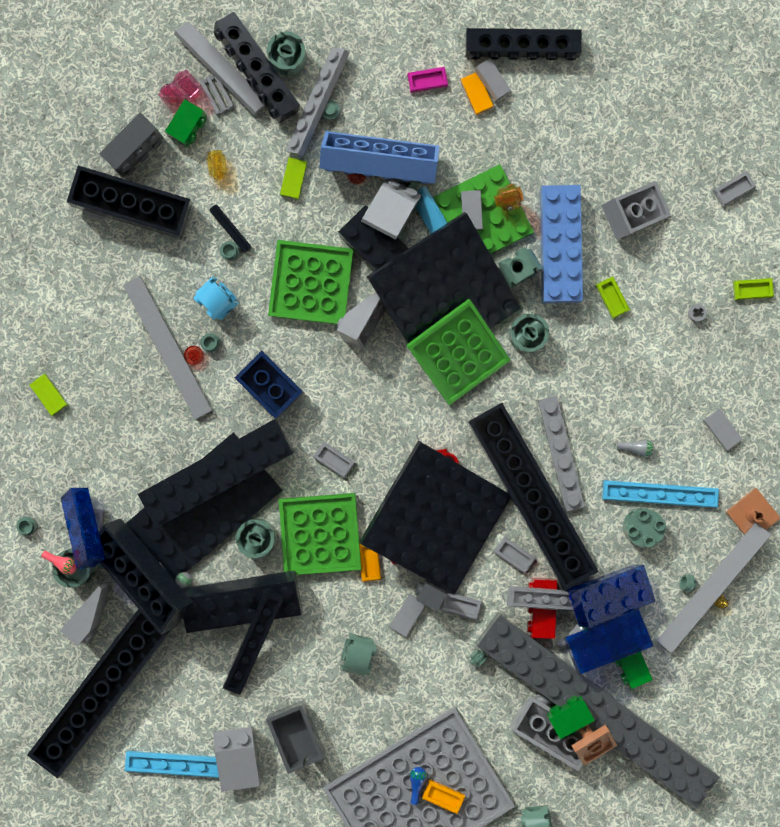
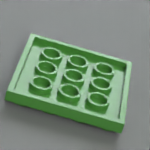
(499, 226)
(310, 282)
(458, 352)
(320, 533)

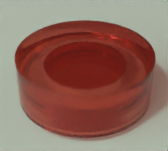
(356, 178)
(194, 355)

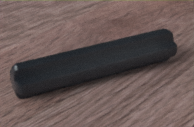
(230, 228)

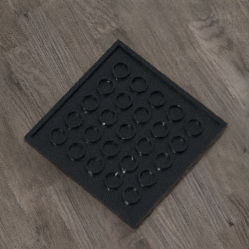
(440, 276)
(435, 518)

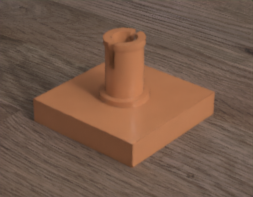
(752, 509)
(593, 744)

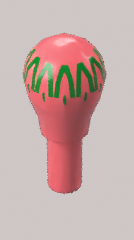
(64, 564)

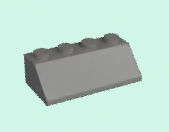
(534, 725)

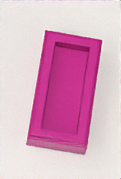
(427, 79)

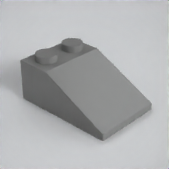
(391, 208)
(636, 210)
(361, 321)
(87, 618)
(236, 759)

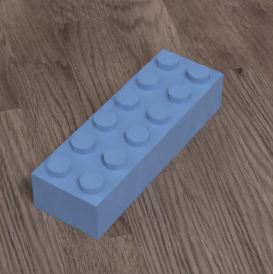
(379, 157)
(561, 244)

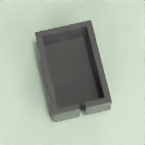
(132, 145)
(295, 736)

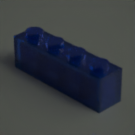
(82, 528)

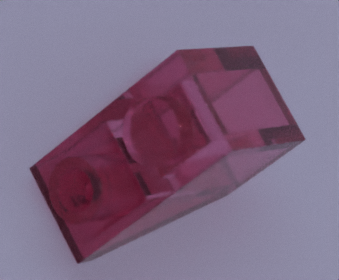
(182, 87)

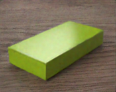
(293, 178)
(753, 289)
(612, 297)
(48, 394)

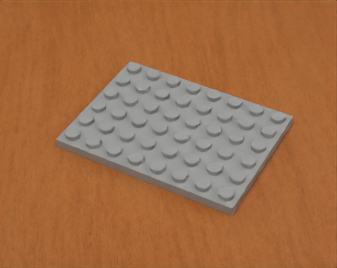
(381, 792)

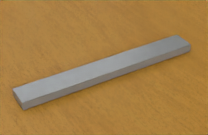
(168, 347)
(713, 587)

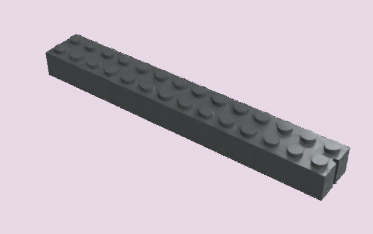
(632, 733)

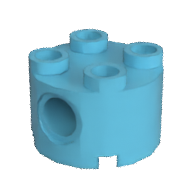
(216, 298)

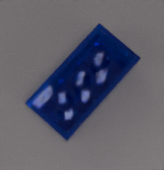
(611, 595)
(608, 642)

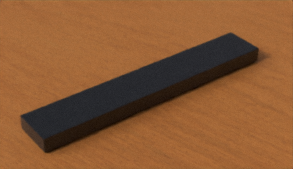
(253, 642)

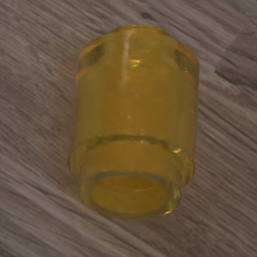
(217, 164)

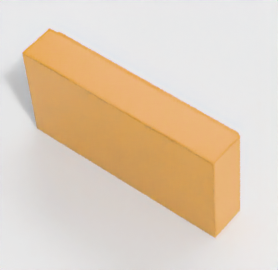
(476, 93)
(369, 564)
(443, 796)

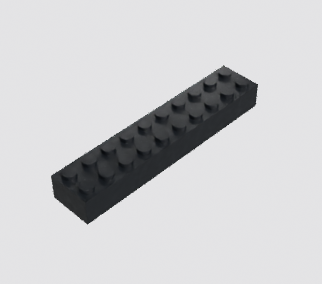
(533, 496)
(97, 695)

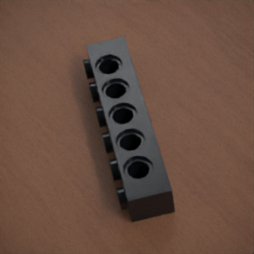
(232, 26)
(570, 37)

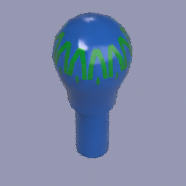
(417, 777)

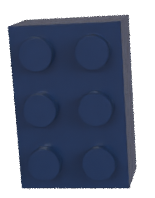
(269, 384)

